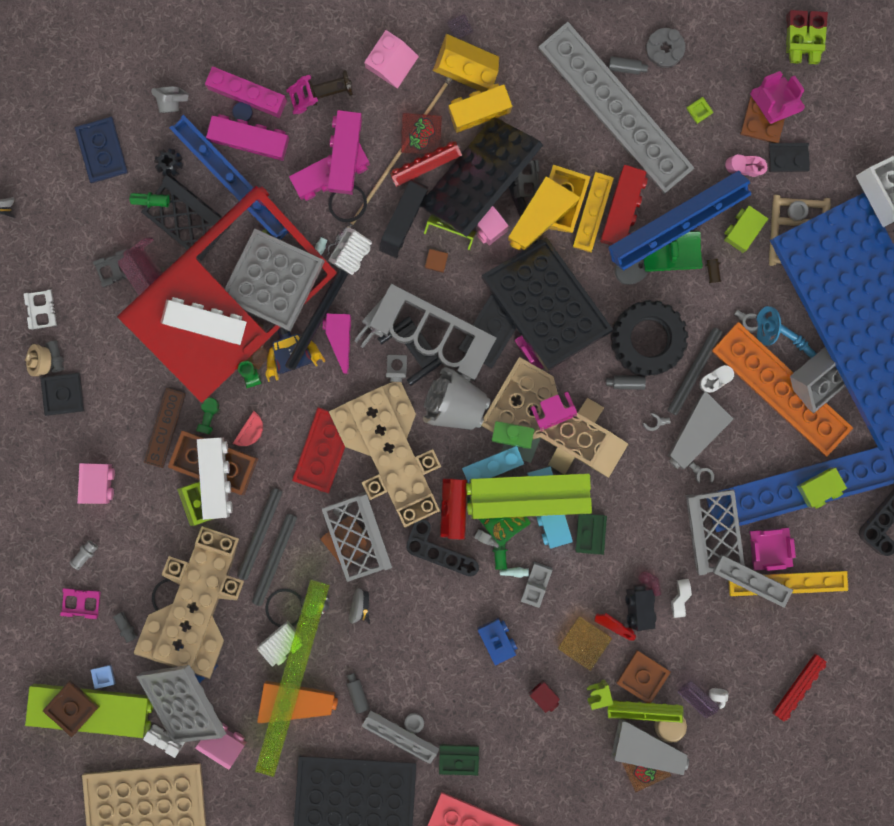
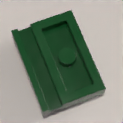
(591, 534)
(459, 759)

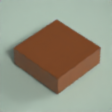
(436, 260)

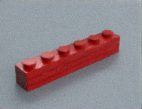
(428, 162)
(799, 687)

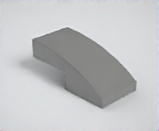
(536, 584)

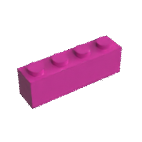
(246, 92)
(247, 138)
(344, 153)
(312, 178)

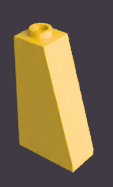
(543, 211)

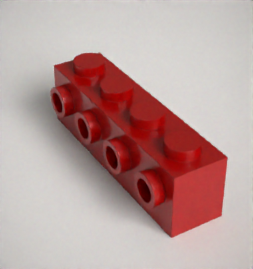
(623, 204)

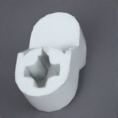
(708, 382)
(678, 602)

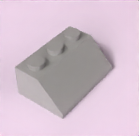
(817, 381)

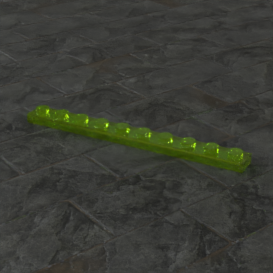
(292, 678)

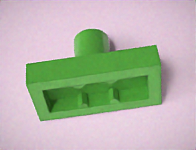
(513, 435)

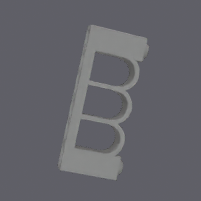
(389, 310)

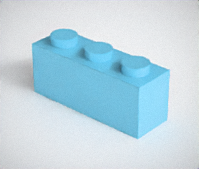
(494, 464)

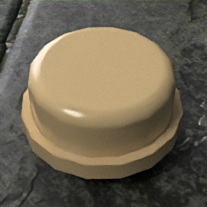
(38, 360)
(670, 731)

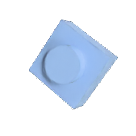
(103, 676)

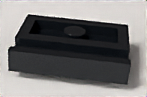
(789, 157)

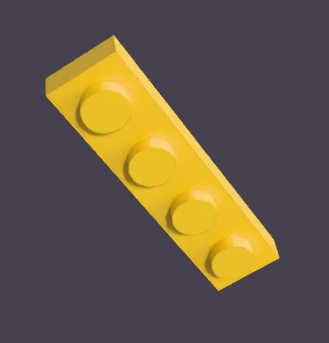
(593, 212)

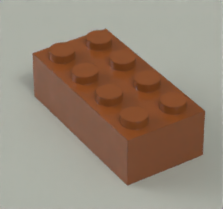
(186, 461)

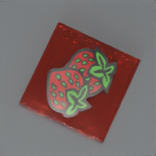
(420, 133)

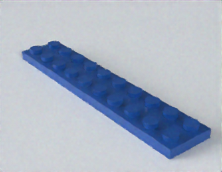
(780, 493)

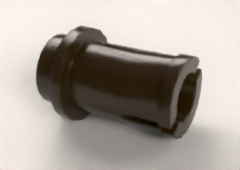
(713, 270)

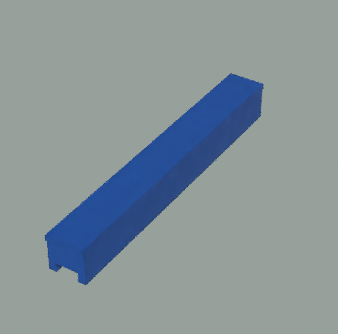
(225, 173)
(680, 220)

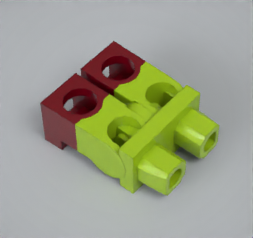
(806, 35)

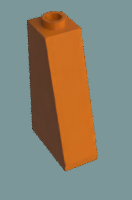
(308, 704)

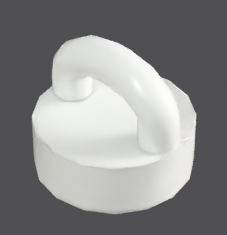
(719, 695)

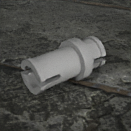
(86, 552)

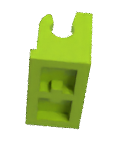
(601, 696)

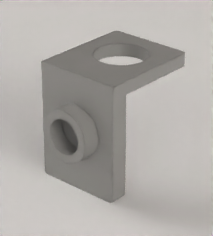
(396, 376)

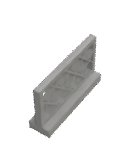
(372, 529)
(697, 529)

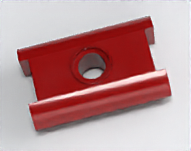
(453, 509)

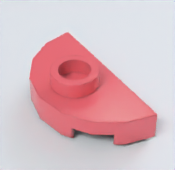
(250, 432)

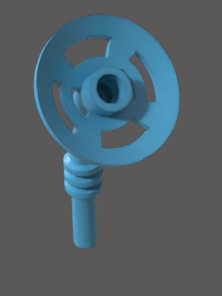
(772, 326)

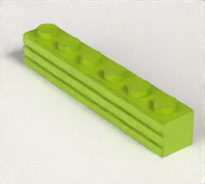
(646, 711)

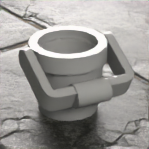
(169, 98)

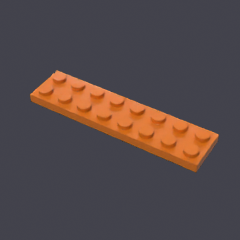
(772, 382)

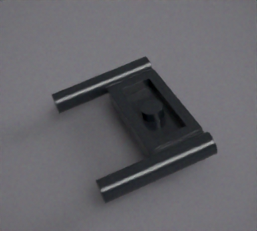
(428, 363)

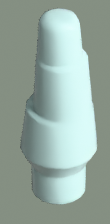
(321, 245)
(516, 572)

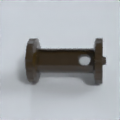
(330, 87)

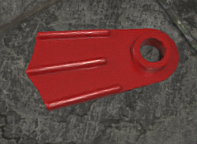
(615, 626)

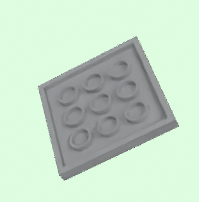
(273, 279)
(181, 704)

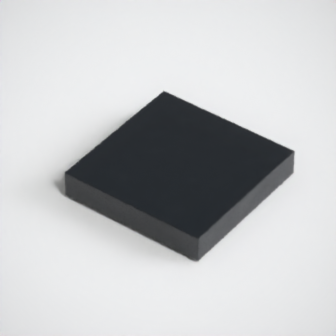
(62, 394)

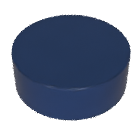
(242, 111)

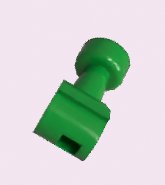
(250, 375)
(210, 408)

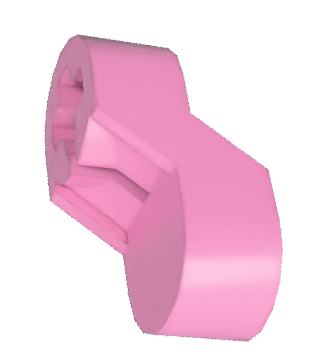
(747, 165)

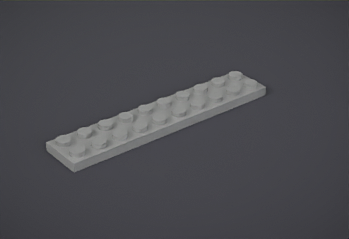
(616, 107)

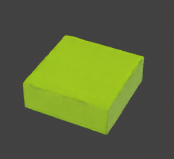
(699, 110)

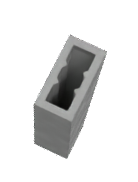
(699, 430)
(643, 749)

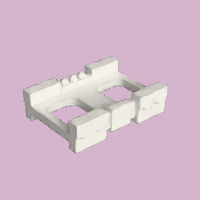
(34, 310)
(153, 736)

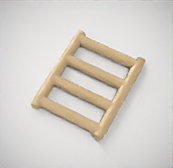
(777, 220)

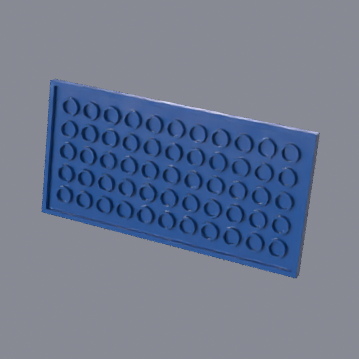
(846, 283)

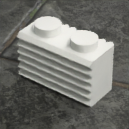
(350, 251)
(278, 644)

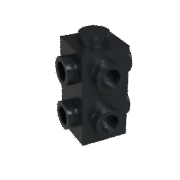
(640, 608)

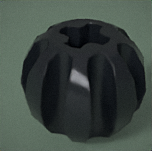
(173, 166)

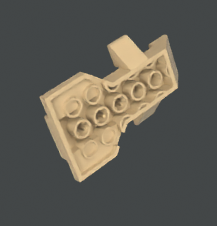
(574, 438)
(400, 471)
(201, 584)

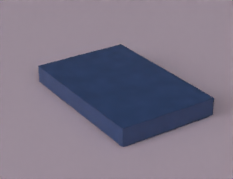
(101, 149)

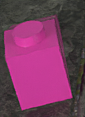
(338, 332)

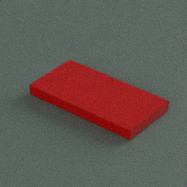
(320, 454)

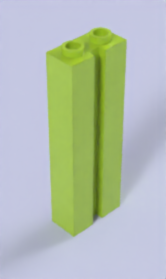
(529, 496)
(118, 712)

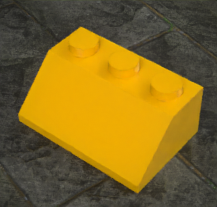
(467, 64)
(479, 107)
(577, 184)

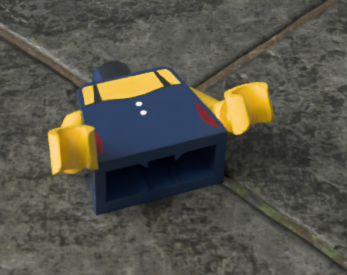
(281, 351)

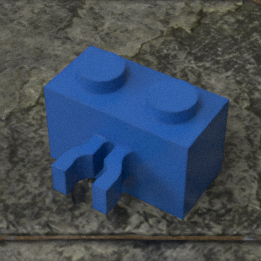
(496, 641)

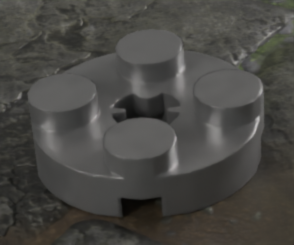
(670, 37)

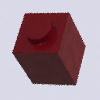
(544, 697)

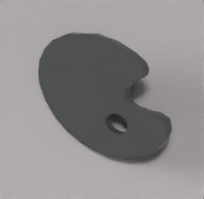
(630, 275)

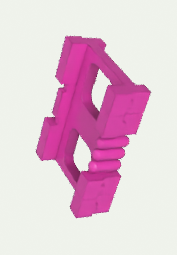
(303, 102)
(80, 607)

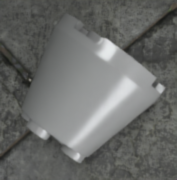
(455, 402)

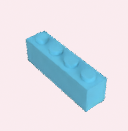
(554, 526)

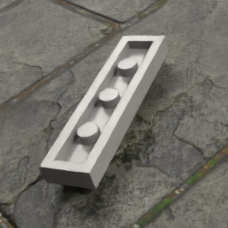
(752, 581)
(400, 737)

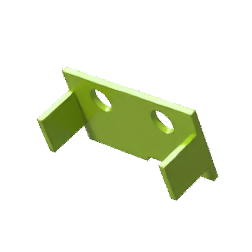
(435, 222)

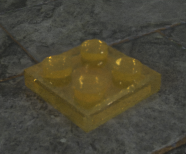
(584, 643)

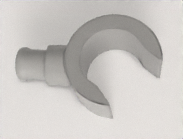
(743, 317)
(660, 421)
(697, 470)
(486, 538)

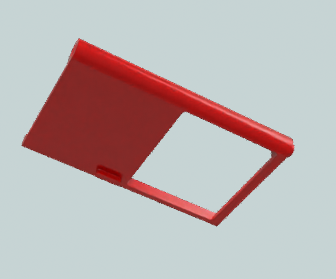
(194, 358)

